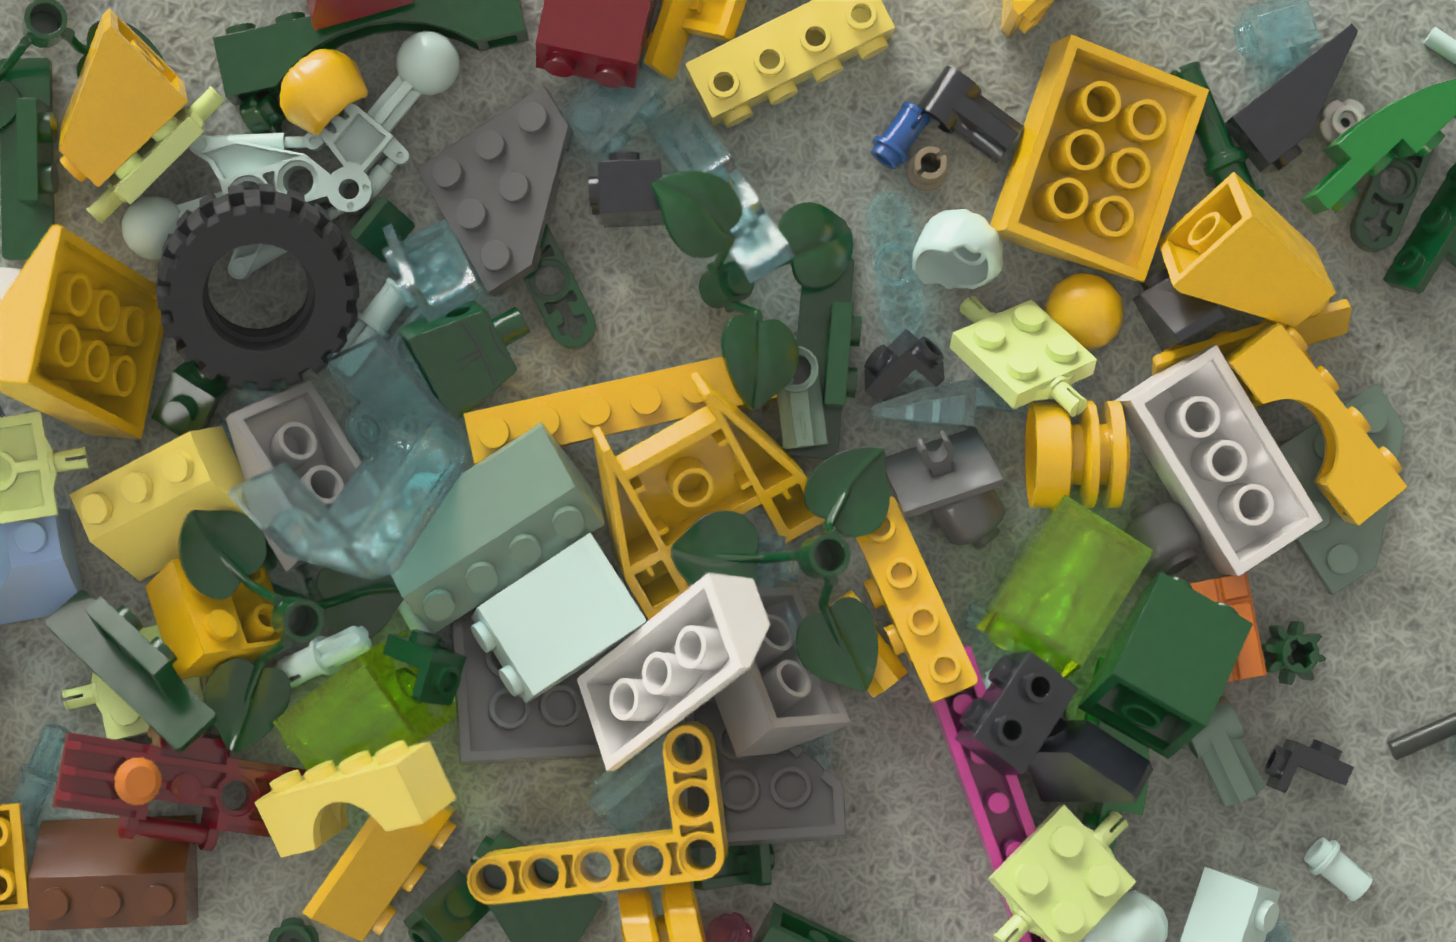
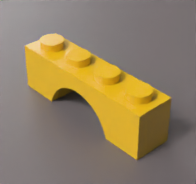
(1353, 471)

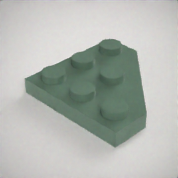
(1336, 548)

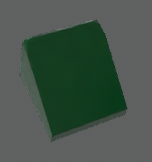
(369, 229)

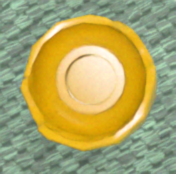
(1087, 309)

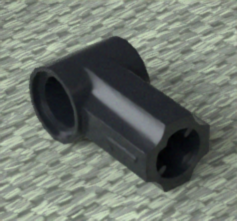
(962, 109)

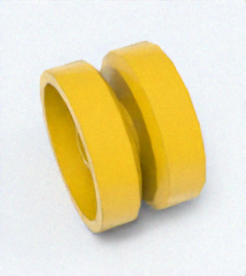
(678, 923)

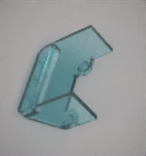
(408, 468)

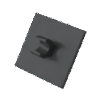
(942, 472)

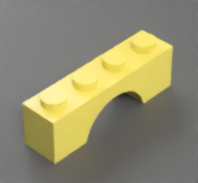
(395, 787)

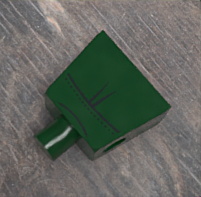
(464, 353)

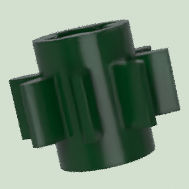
(1304, 656)

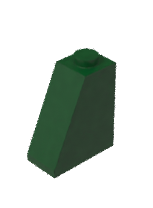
(540, 919)

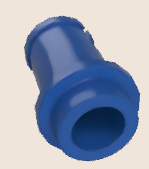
(899, 136)

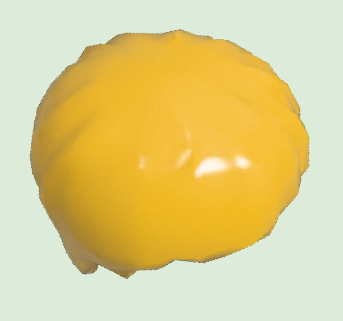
(320, 89)

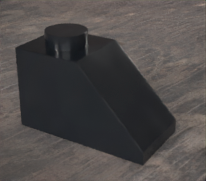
(1172, 314)
(1087, 766)

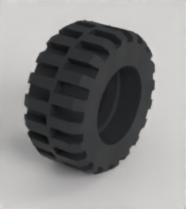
(253, 353)

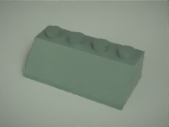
(497, 528)

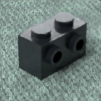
(624, 191)
(1015, 712)

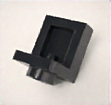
(893, 364)
(1317, 758)

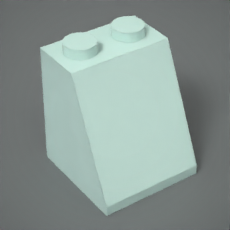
(556, 619)

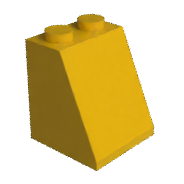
(117, 102)
(1246, 257)

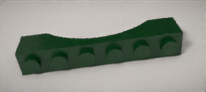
(260, 57)

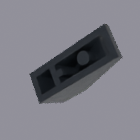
(1289, 108)

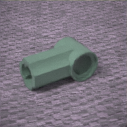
(803, 409)
(1226, 756)

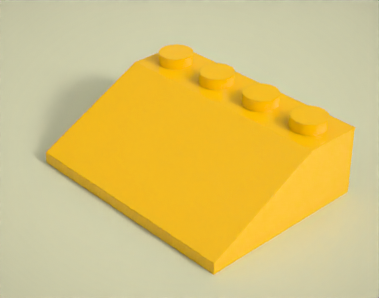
(1098, 159)
(81, 337)

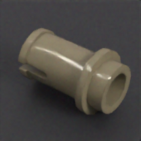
(927, 181)

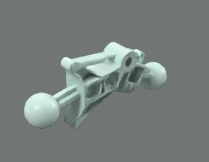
(360, 140)

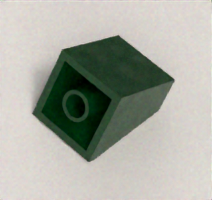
(1167, 666)

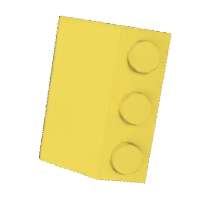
(142, 505)

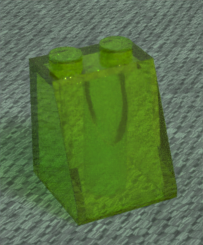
(1064, 587)
(361, 710)

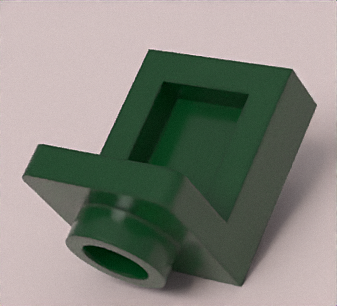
(189, 399)
(438, 666)
(742, 866)
(446, 913)

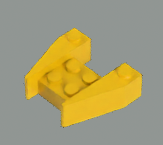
(687, 471)

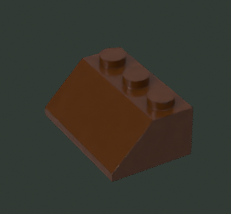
(96, 880)

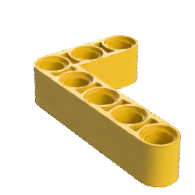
(623, 849)

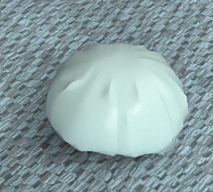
(958, 251)
(1131, 919)

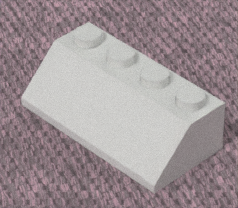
(1219, 461)
(673, 664)

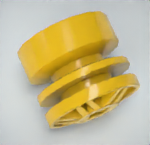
(1080, 454)

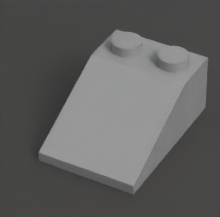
(296, 431)

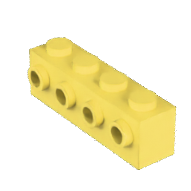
(786, 53)

